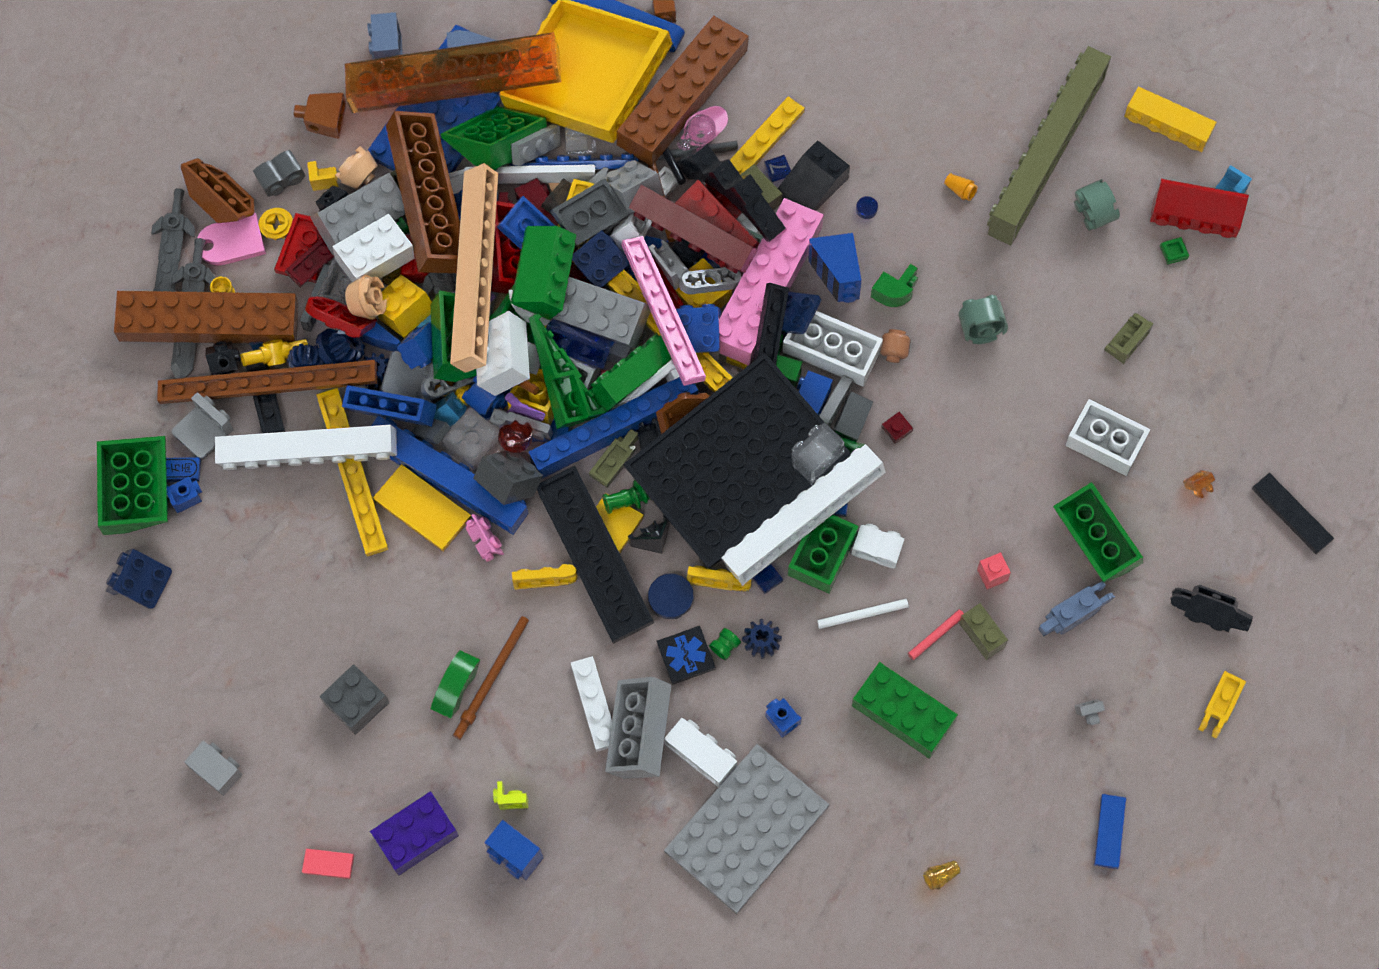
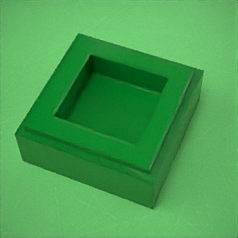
(1174, 250)

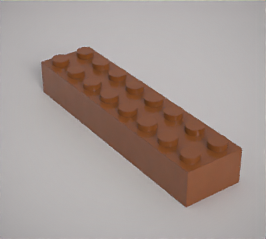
(682, 90)
(425, 190)
(205, 317)

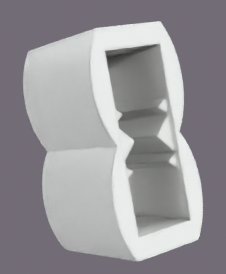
(877, 545)

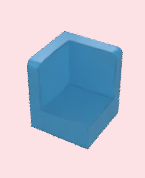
(1234, 181)
(449, 409)

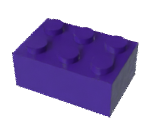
(414, 833)

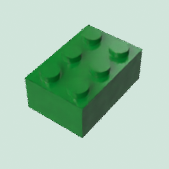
(823, 553)

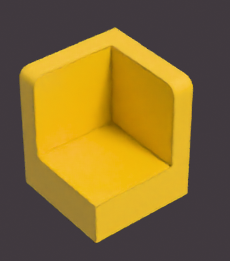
(321, 178)

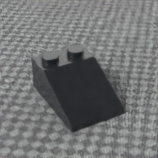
(815, 177)

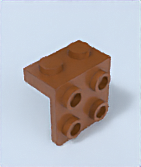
(678, 408)

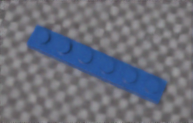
(605, 160)

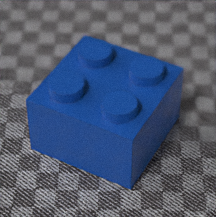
(514, 850)

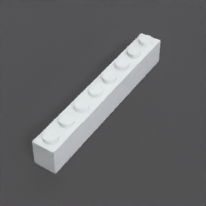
(306, 446)
(803, 514)

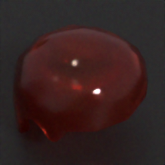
(515, 436)

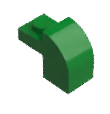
(895, 292)

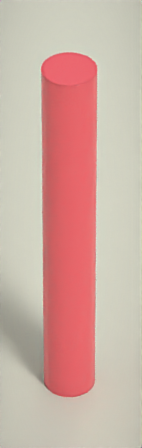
(935, 635)

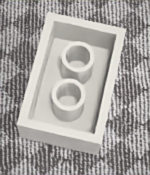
(374, 250)
(506, 355)
(1107, 437)

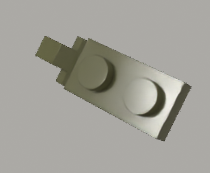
(613, 459)

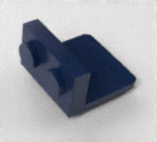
(600, 260)
(799, 312)
(138, 578)

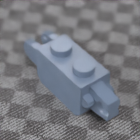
(1075, 610)

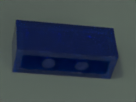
(581, 344)

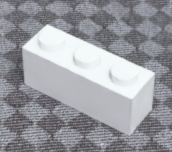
(701, 751)

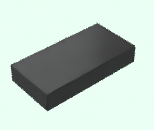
(431, 434)

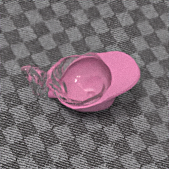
(703, 127)

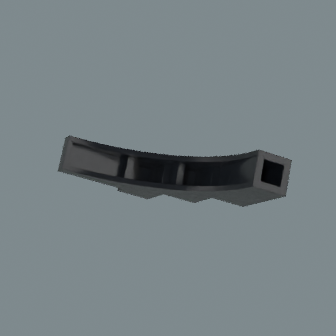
(740, 190)

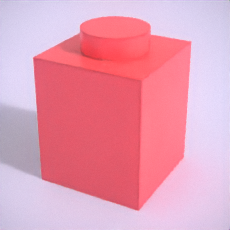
(993, 570)

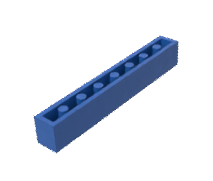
(605, 428)
(453, 479)

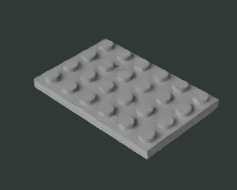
(746, 828)

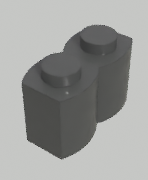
(279, 173)

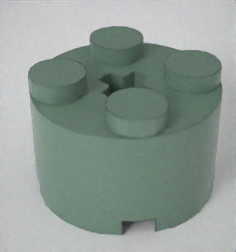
(1096, 204)
(982, 319)

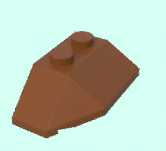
(216, 192)

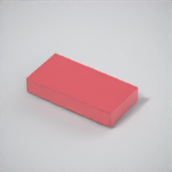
(328, 863)

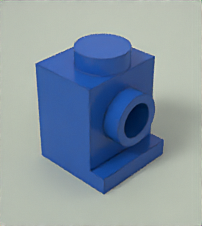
(186, 500)
(785, 724)

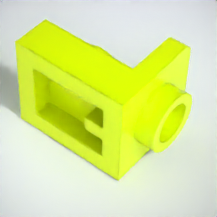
(513, 800)

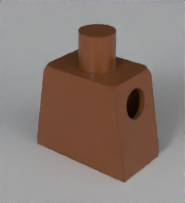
(323, 113)

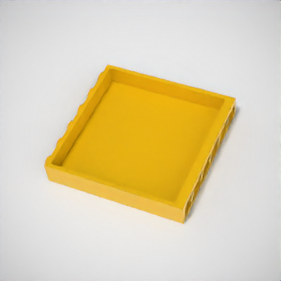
(602, 67)

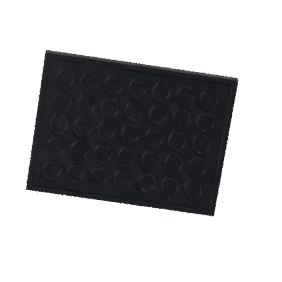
(729, 460)

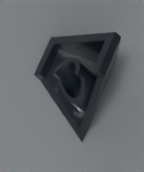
(652, 537)

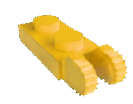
(544, 577)
(717, 579)
(1222, 701)

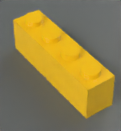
(1170, 119)

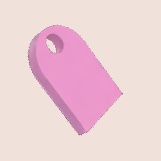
(233, 241)

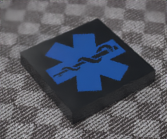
(686, 655)

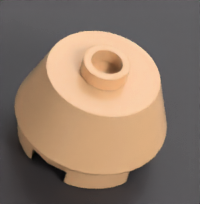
(358, 169)
(365, 297)

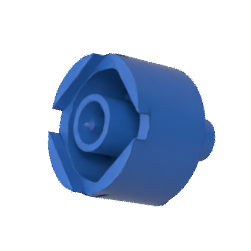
(483, 401)

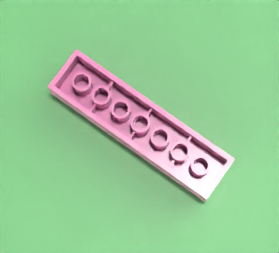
(773, 263)

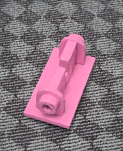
(480, 529)

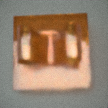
(1199, 481)

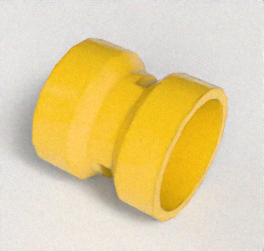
(221, 284)

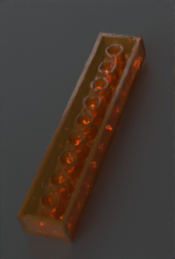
(452, 72)

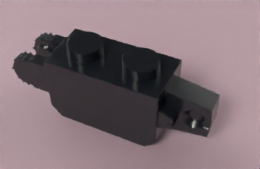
(1211, 608)

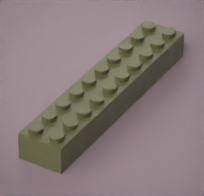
(1048, 145)

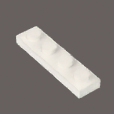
(593, 701)

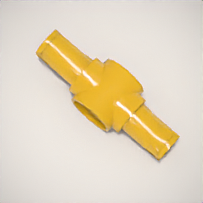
(271, 353)

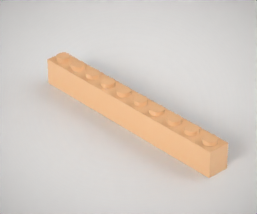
(474, 268)

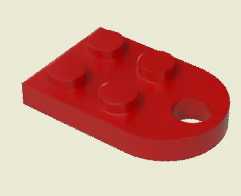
(338, 316)

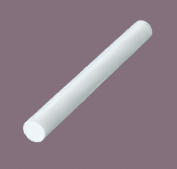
(661, 373)
(863, 613)

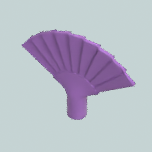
(522, 409)

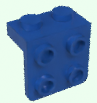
(701, 326)

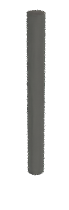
(718, 147)

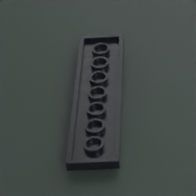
(594, 555)

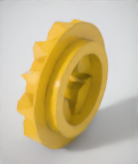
(268, 219)

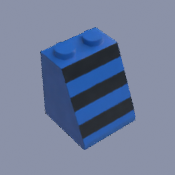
(837, 265)

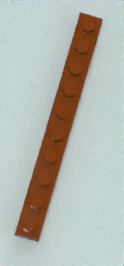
(268, 381)

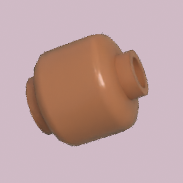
(895, 345)

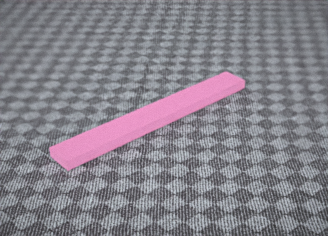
(663, 311)

